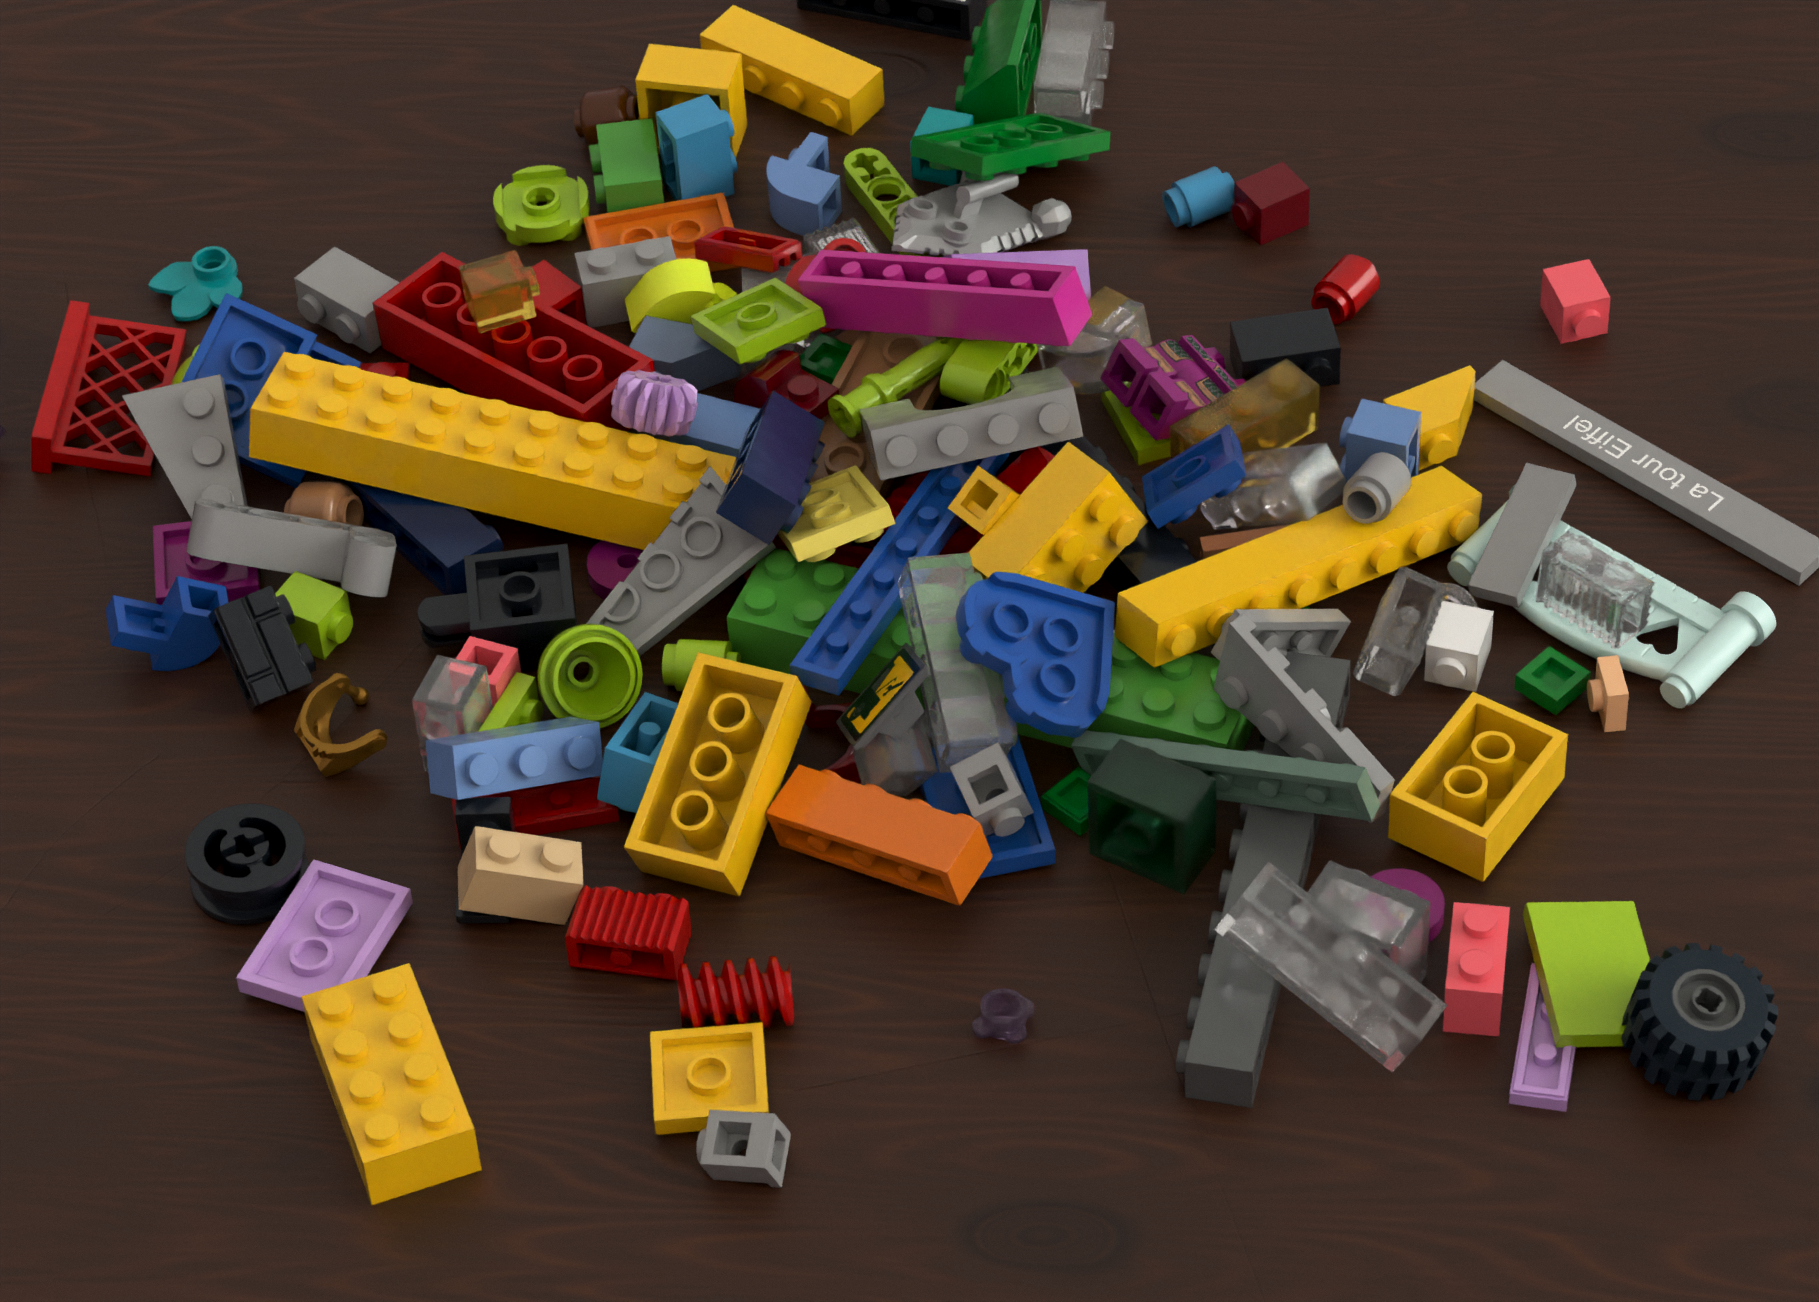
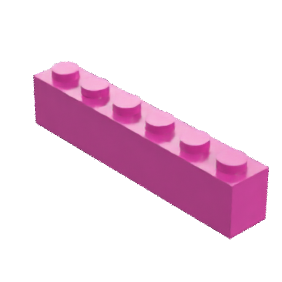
(948, 297)

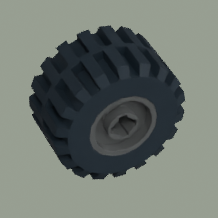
(1699, 1021)

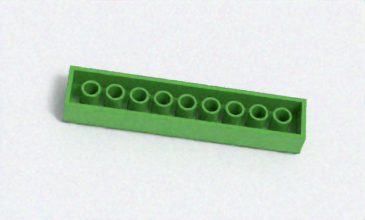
(1167, 702)

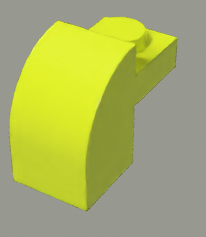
(674, 292)

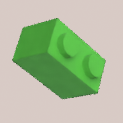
(628, 165)

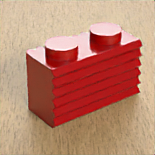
(628, 932)

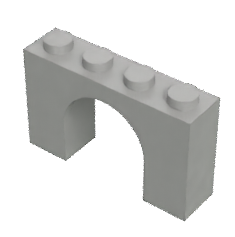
(911, 440)

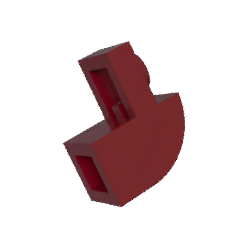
(784, 375)

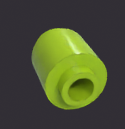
(680, 657)

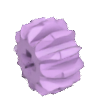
(654, 403)

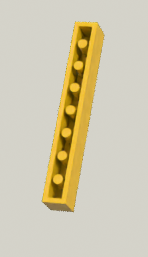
(1294, 567)

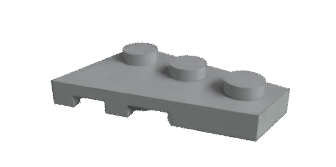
(192, 439)

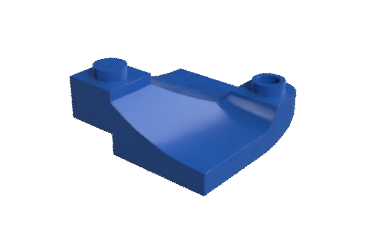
(244, 350)

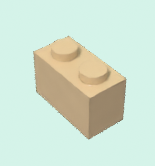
(520, 875)

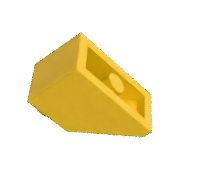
(1444, 410)

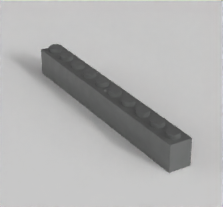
(1238, 996)

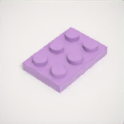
(324, 934)

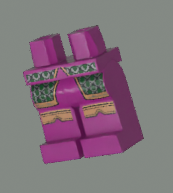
(1166, 380)

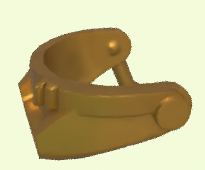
(314, 722)

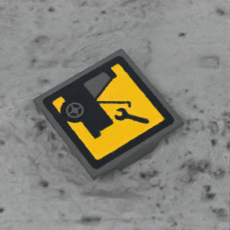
(887, 702)

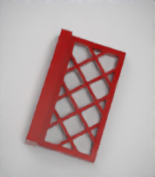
(65, 393)

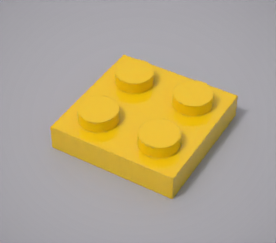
(705, 1072)

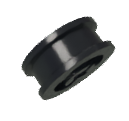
(244, 840)

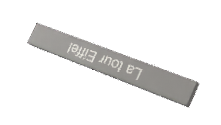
(1650, 472)

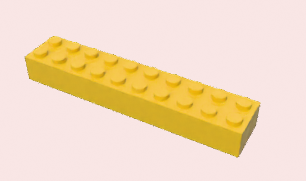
(474, 451)

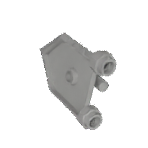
(975, 219)

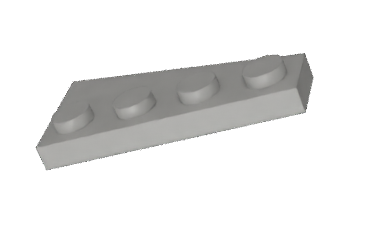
(681, 570)
(1284, 714)

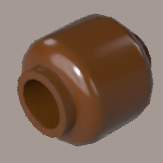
(604, 107)

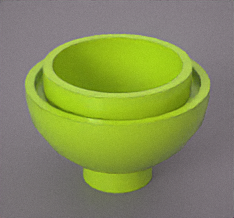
(612, 677)

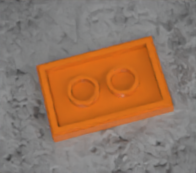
(681, 220)

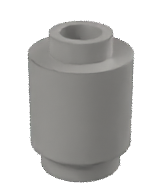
(1376, 488)

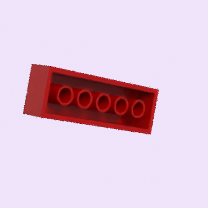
(530, 364)

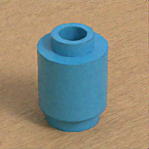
(1199, 197)

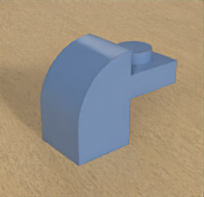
(802, 188)

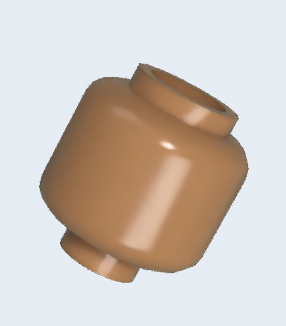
(326, 501)

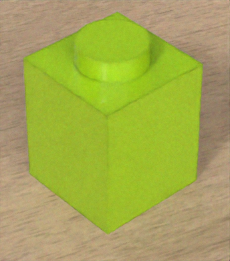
(319, 612)

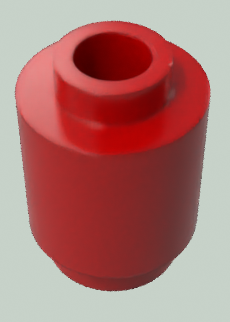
(1346, 288)

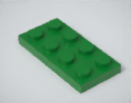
(1010, 145)

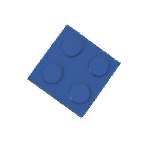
(1194, 476)

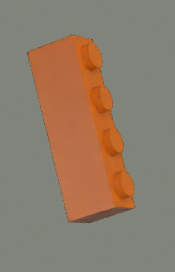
(880, 834)

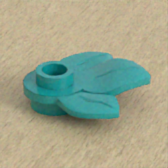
(199, 283)

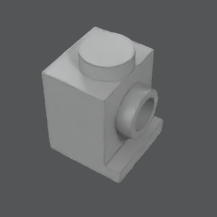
(992, 791)
(733, 1131)

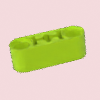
(982, 368)

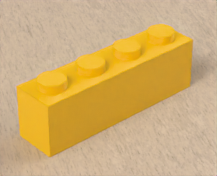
(799, 70)

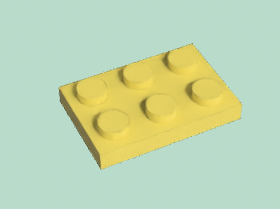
(835, 513)

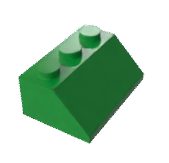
(1003, 62)

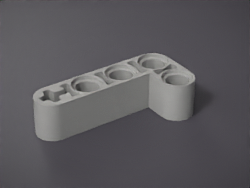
(288, 543)

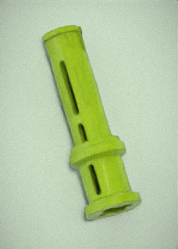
(891, 384)

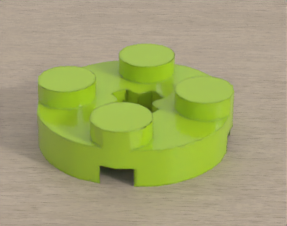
(558, 220)

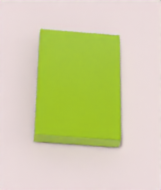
(1586, 967)

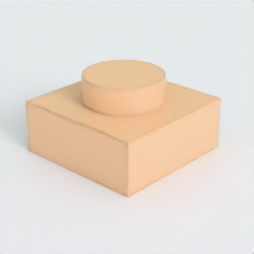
(1609, 694)

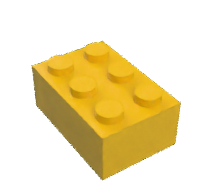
(1062, 525)
(1477, 786)

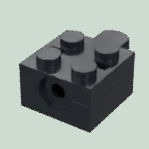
(510, 599)

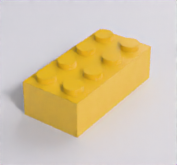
(718, 774)
(391, 1084)

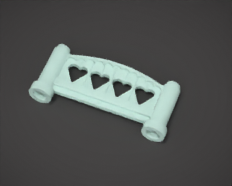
(1706, 635)

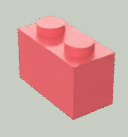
(1476, 969)

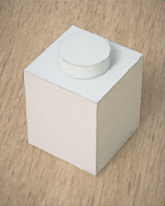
(1459, 646)

